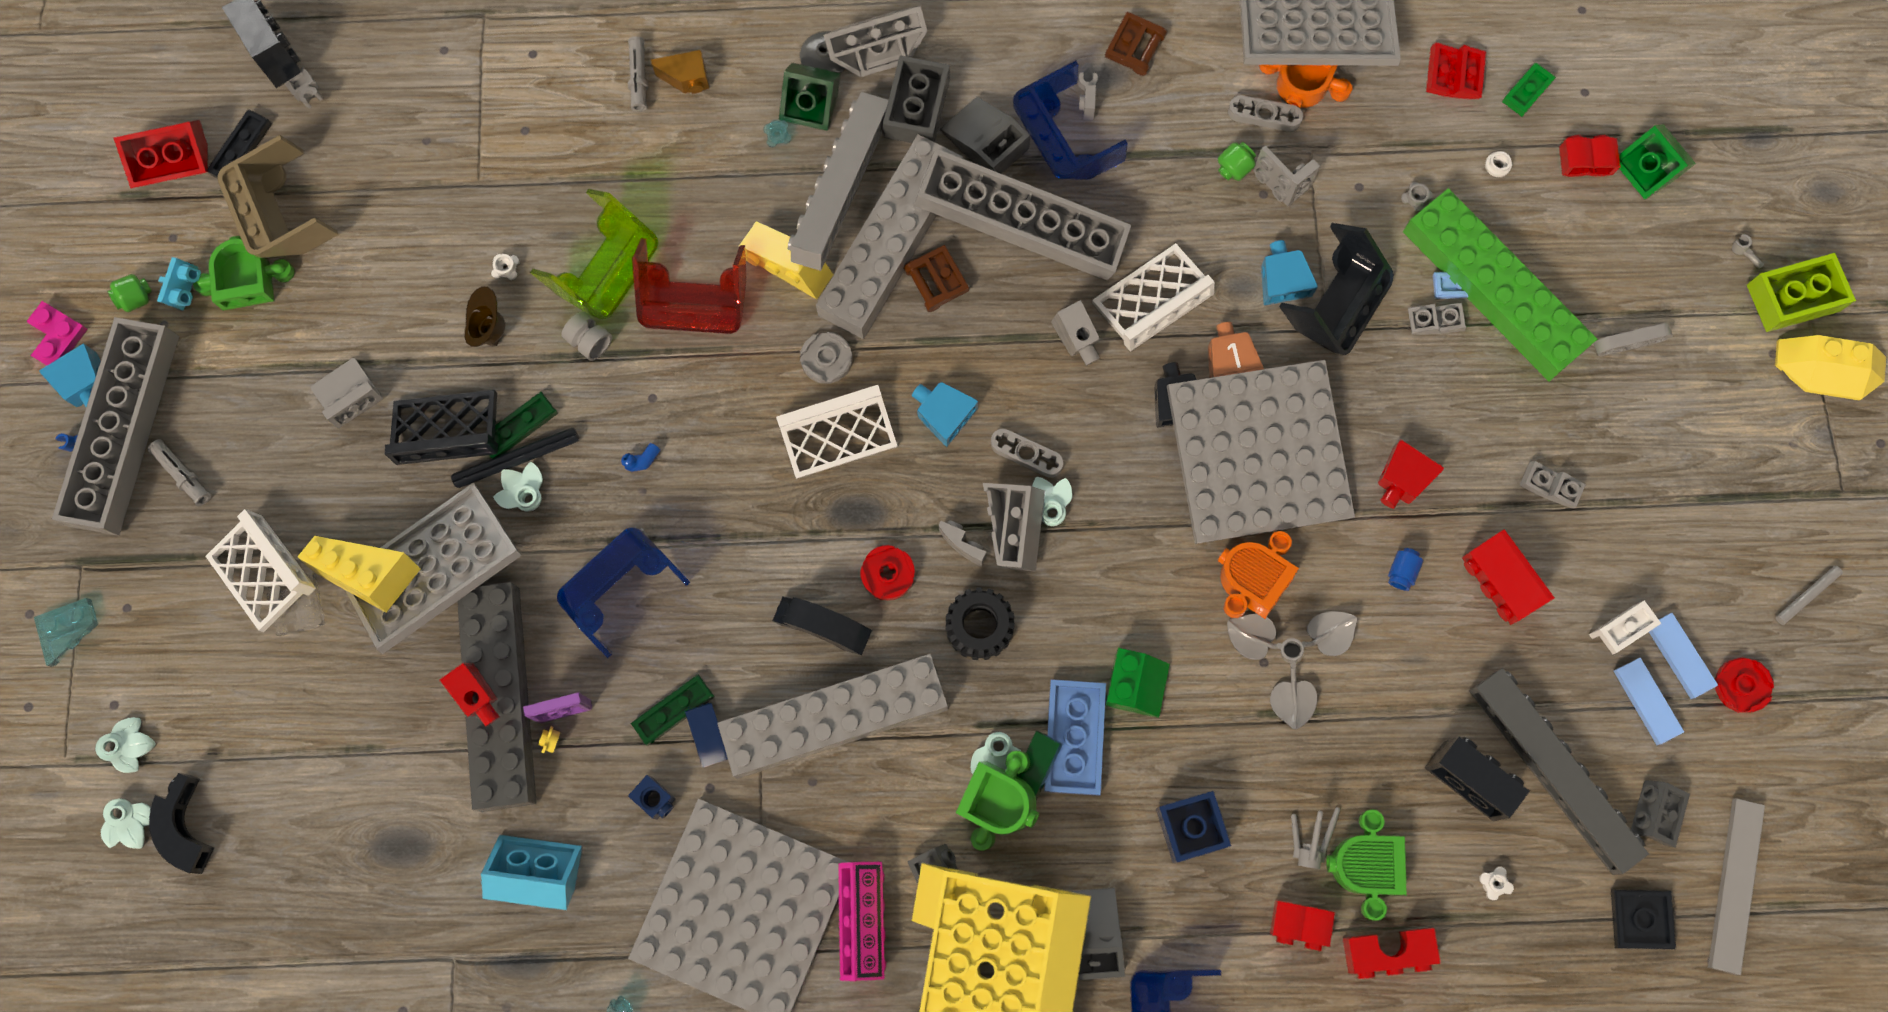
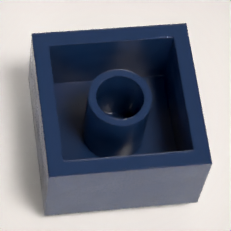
(1193, 827)

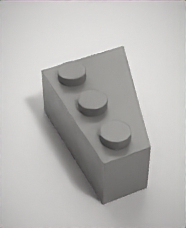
(1016, 524)

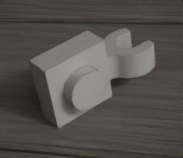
(1087, 101)

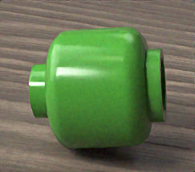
(1236, 161)
(129, 293)

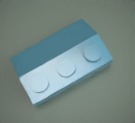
(531, 872)

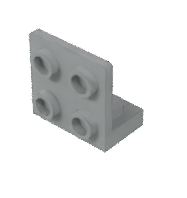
(1285, 185)
(345, 393)

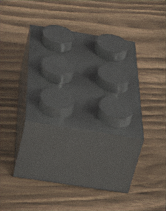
(916, 99)

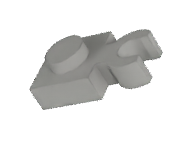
(303, 88)

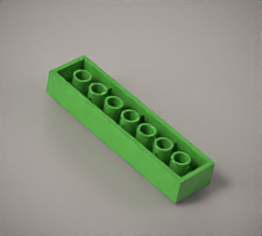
(1499, 284)

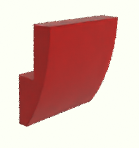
(1456, 71)

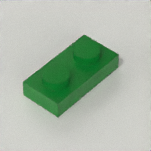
(1528, 89)

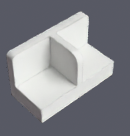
(1627, 627)

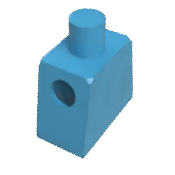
(1286, 275)
(74, 374)
(944, 410)

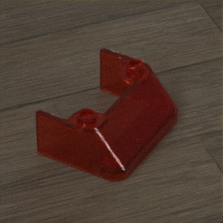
(688, 305)

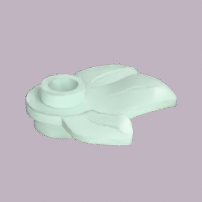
(518, 486)
(1056, 498)
(128, 745)
(989, 754)
(127, 828)

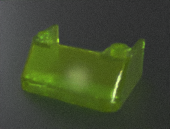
(611, 268)

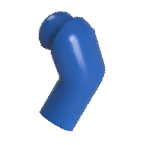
(640, 462)

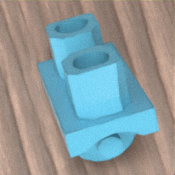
(178, 284)

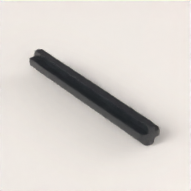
(514, 457)

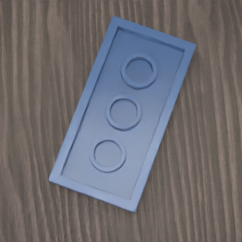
(1078, 723)

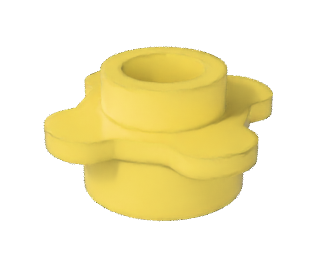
(549, 740)

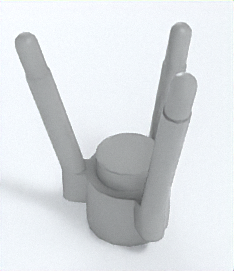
(1312, 854)

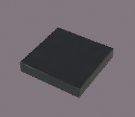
(1643, 919)

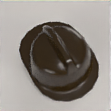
(483, 320)

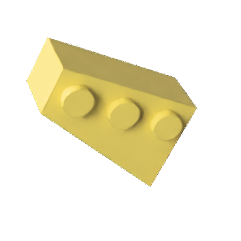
(769, 250)

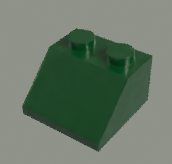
(809, 96)

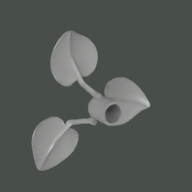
(1252, 637)

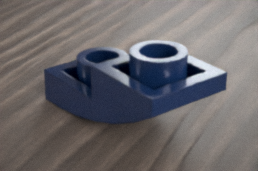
(706, 734)

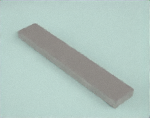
(1736, 887)

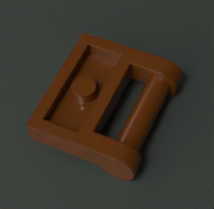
(1128, 39)
(944, 274)

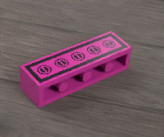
(861, 921)

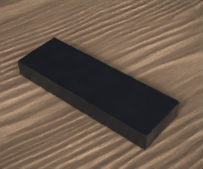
(241, 141)

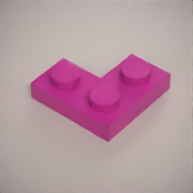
(60, 331)

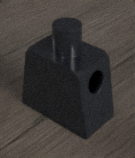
(1162, 404)

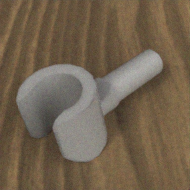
(1744, 249)

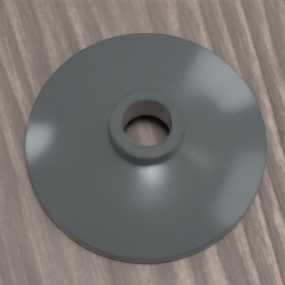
(811, 55)

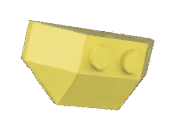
(1831, 365)

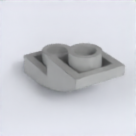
(1436, 320)
(1552, 485)
(955, 536)

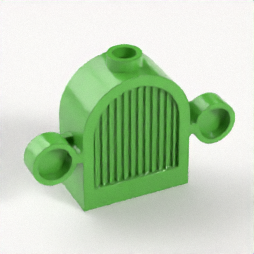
(239, 277)
(998, 800)
(1370, 865)

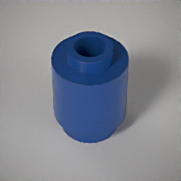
(1405, 569)

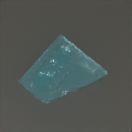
(64, 628)

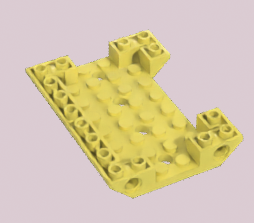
(1031, 947)

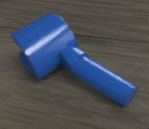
(70, 441)

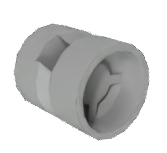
(589, 337)

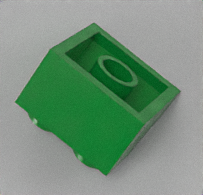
(1654, 161)
(1137, 683)

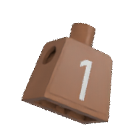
(1232, 352)

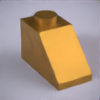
(683, 71)

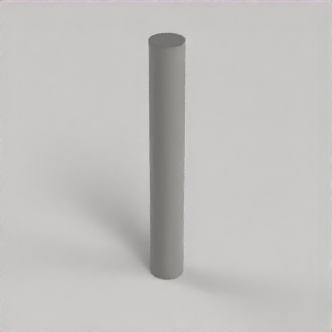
(1811, 593)

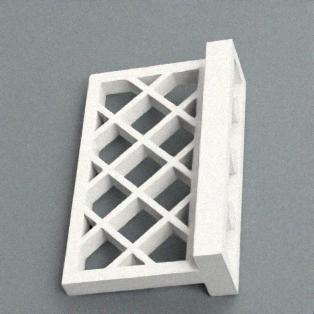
(1170, 309)
(830, 409)
(271, 551)

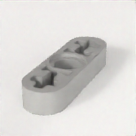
(1255, 119)
(1633, 339)
(1047, 455)

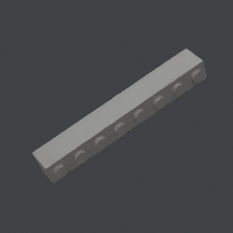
(839, 182)

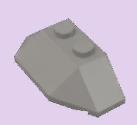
(877, 42)

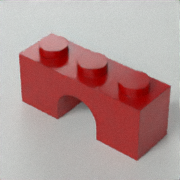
(1416, 950)

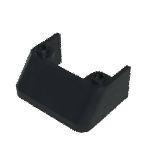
(1352, 295)

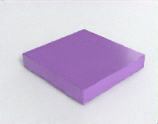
(558, 708)

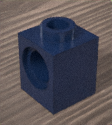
(644, 789)

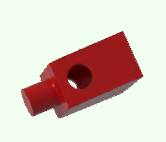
(1406, 474)
(462, 685)

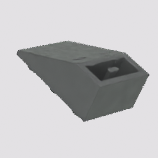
(987, 135)
(1102, 942)

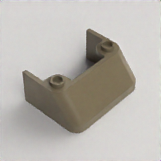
(249, 194)

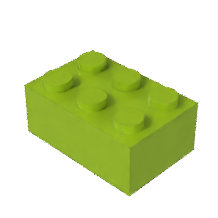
(1800, 292)

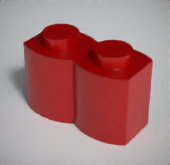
(1589, 156)
(1302, 924)

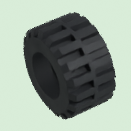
(984, 601)

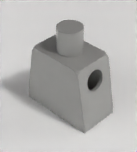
(1073, 322)

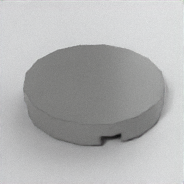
(826, 357)

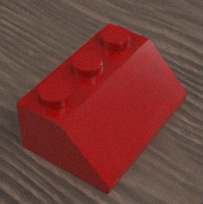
(163, 153)
(1507, 578)

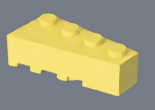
(362, 570)

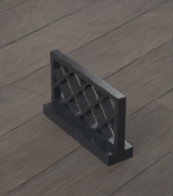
(439, 447)

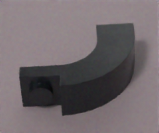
(823, 624)
(169, 827)

